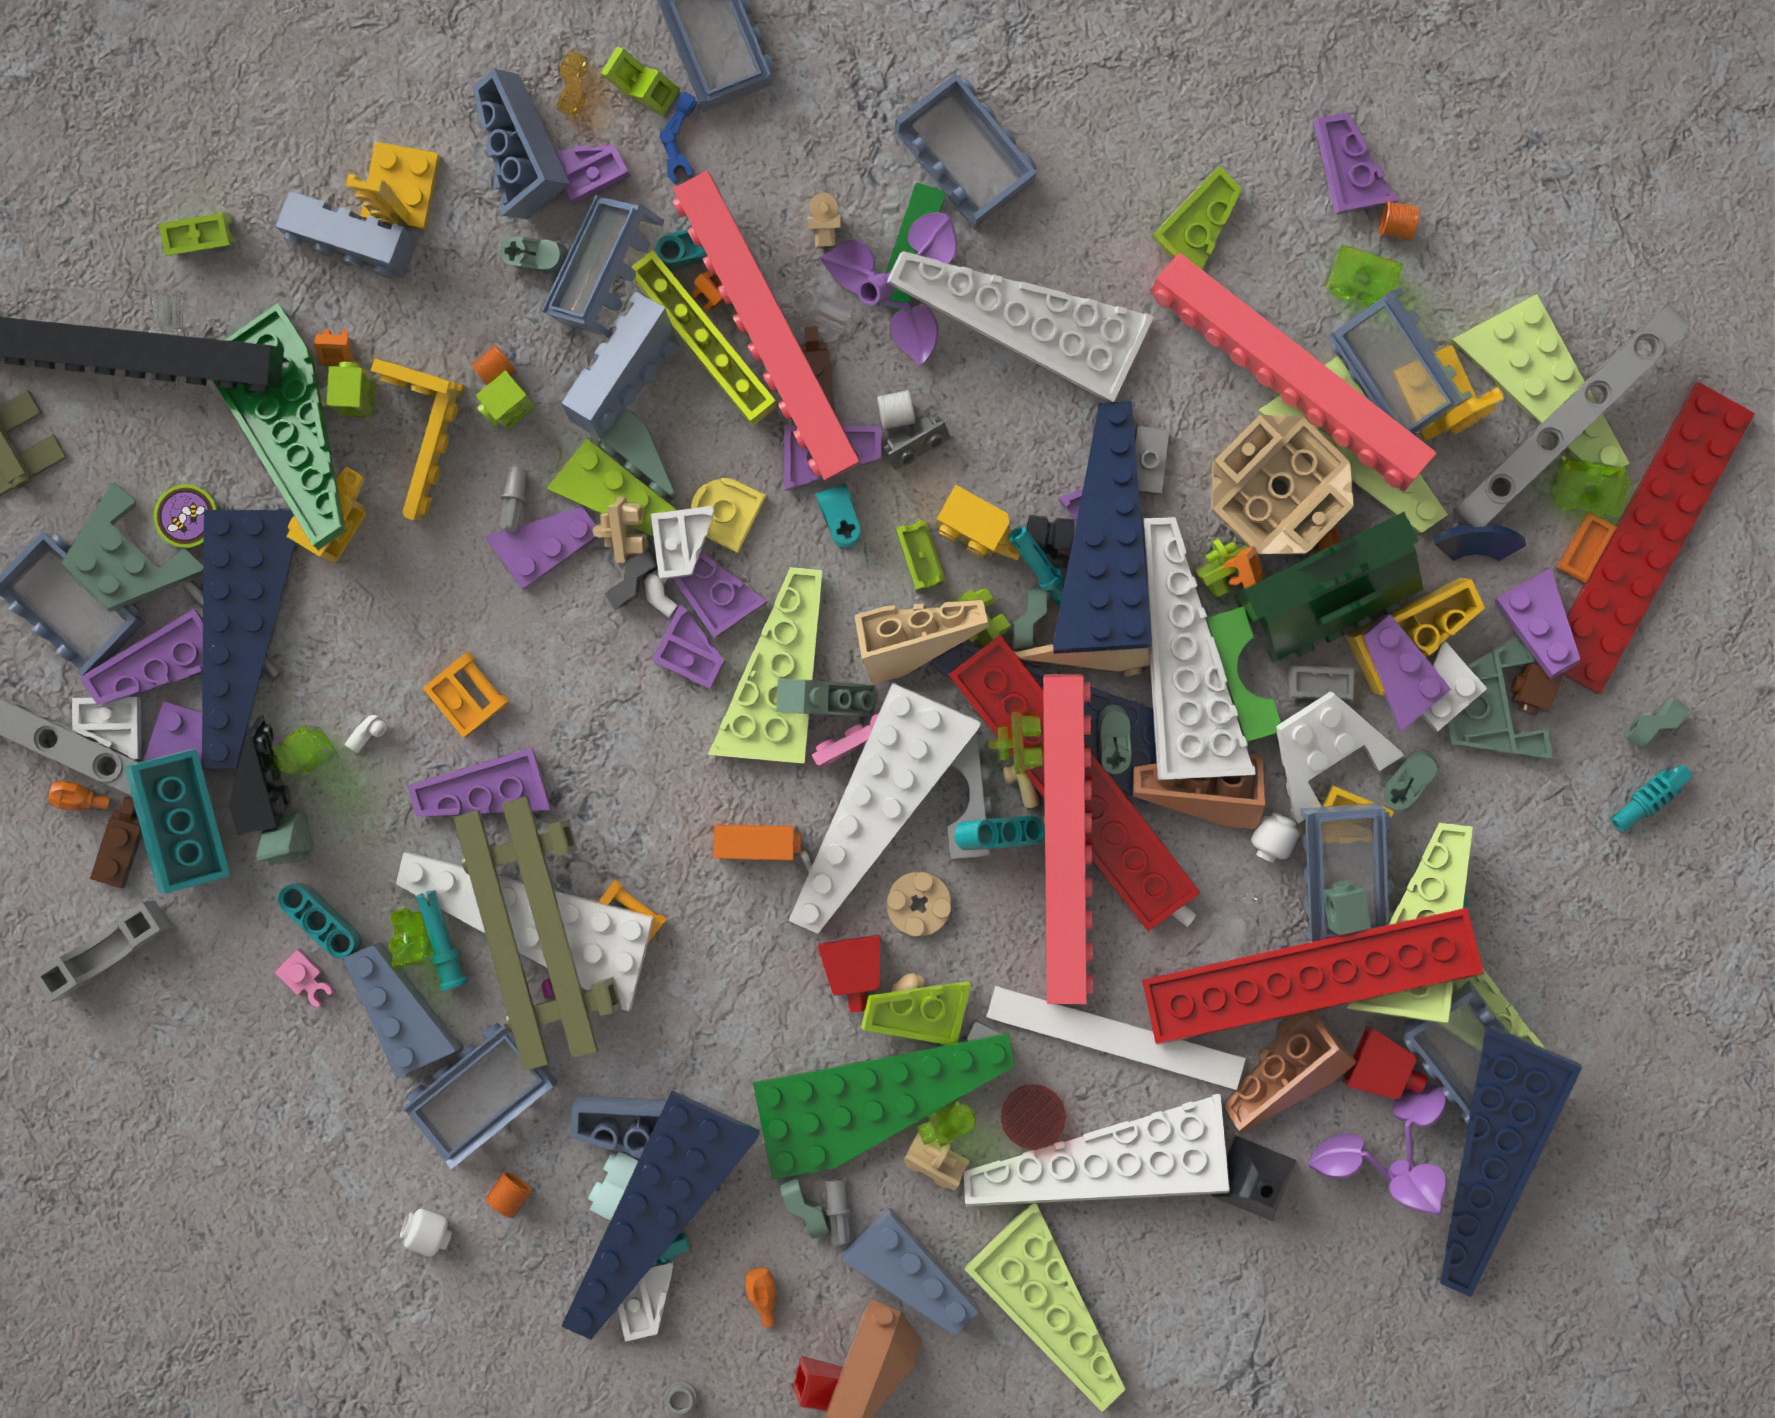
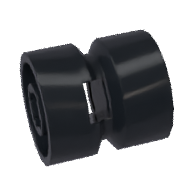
(1052, 537)

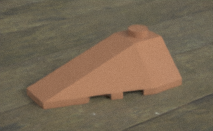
(1221, 800)
(1295, 1066)
(876, 1362)

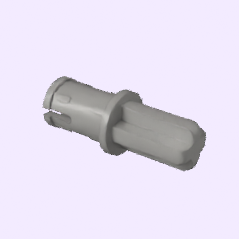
(513, 499)
(837, 1211)

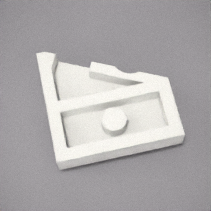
(680, 539)
(1463, 684)
(112, 724)
(644, 1306)

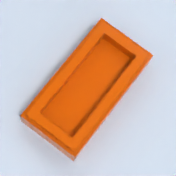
(1586, 547)

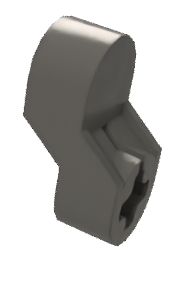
(628, 589)

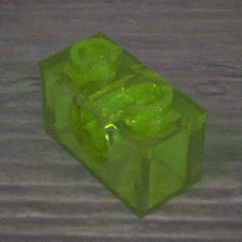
(1348, 261)
(1575, 475)
(303, 750)

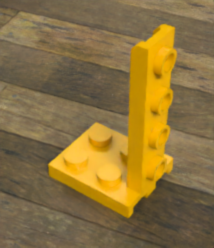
(397, 185)
(1468, 412)
(435, 437)

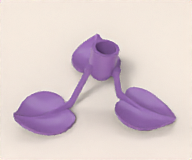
(852, 266)
(1413, 1186)

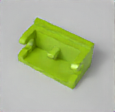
(196, 233)
(920, 555)

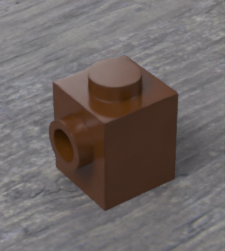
(1534, 689)

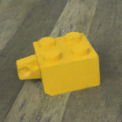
(349, 486)
(976, 524)

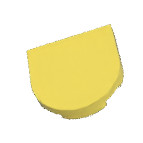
(734, 510)

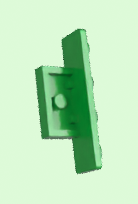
(922, 202)

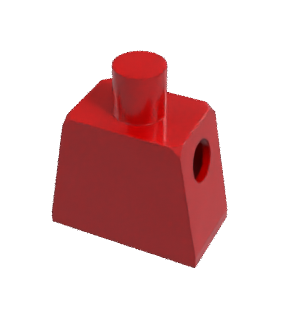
(852, 968)
(1383, 1067)
(815, 1383)

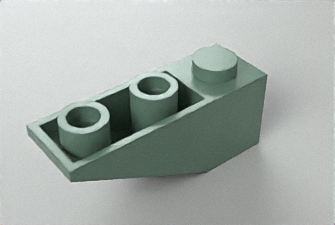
(635, 444)
(825, 698)
(287, 841)

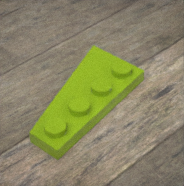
(597, 480)

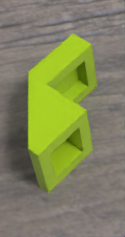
(640, 83)

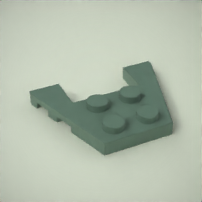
(112, 566)
(1487, 719)

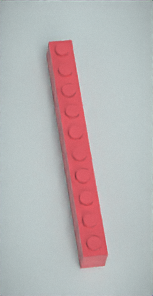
(766, 325)
(1292, 373)
(1065, 838)

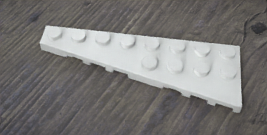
(1061, 332)
(1191, 702)
(896, 770)
(601, 937)
(1148, 1157)

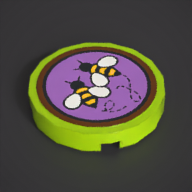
(181, 515)

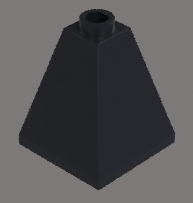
(1256, 1177)

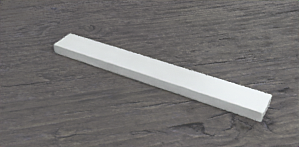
(1114, 1037)

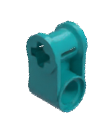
(688, 254)
(839, 511)

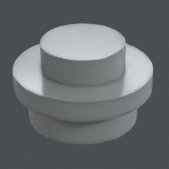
(680, 1398)

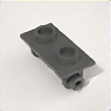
(929, 435)

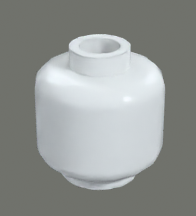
(1275, 837)
(425, 1232)

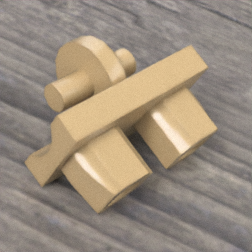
(824, 219)
(617, 532)
(936, 1162)

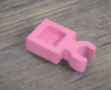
(301, 974)

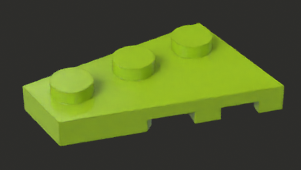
(1199, 219)
(919, 1013)

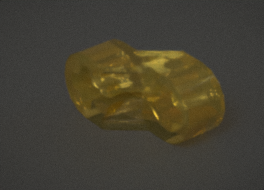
(573, 70)

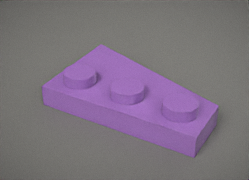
(1349, 169)
(797, 471)
(543, 544)
(718, 596)
(1541, 622)
(1405, 673)

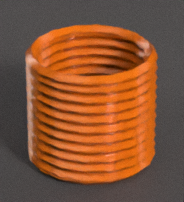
(1399, 221)
(492, 365)
(508, 1195)

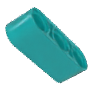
(1000, 832)
(304, 915)

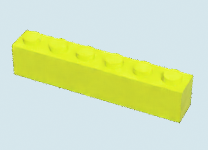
(704, 339)

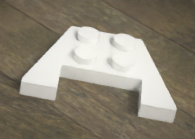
(1321, 738)

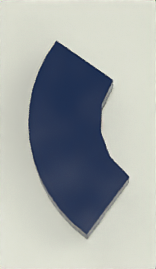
(1487, 541)

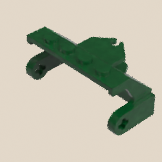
(1335, 588)

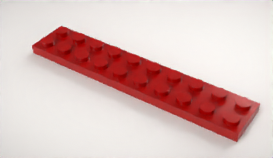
(1653, 531)
(1120, 837)
(1313, 976)

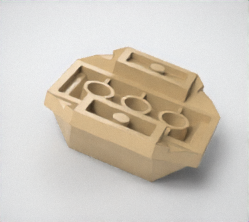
(1305, 461)

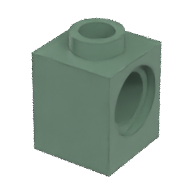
(1346, 908)

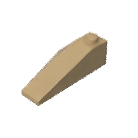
(905, 639)
(1127, 661)

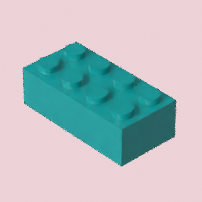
(177, 821)

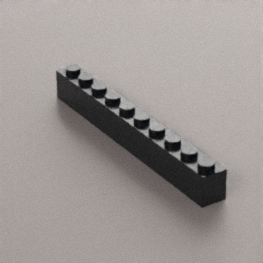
(141, 354)

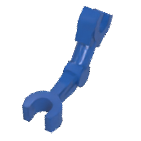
(684, 108)

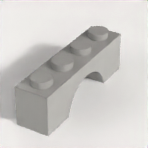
(978, 805)
(101, 953)

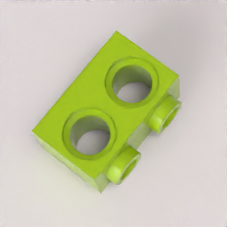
(351, 390)
(504, 402)

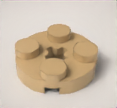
(900, 900)

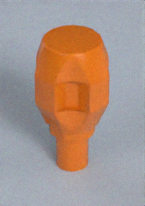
(75, 797)
(762, 1293)

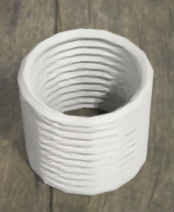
(896, 409)

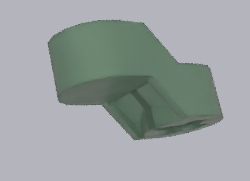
(520, 254)
(1035, 609)
(1667, 717)
(1116, 754)
(1422, 769)
(800, 1206)

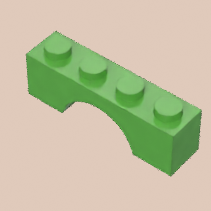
(1255, 714)

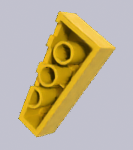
(1425, 621)

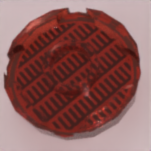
(1033, 1117)

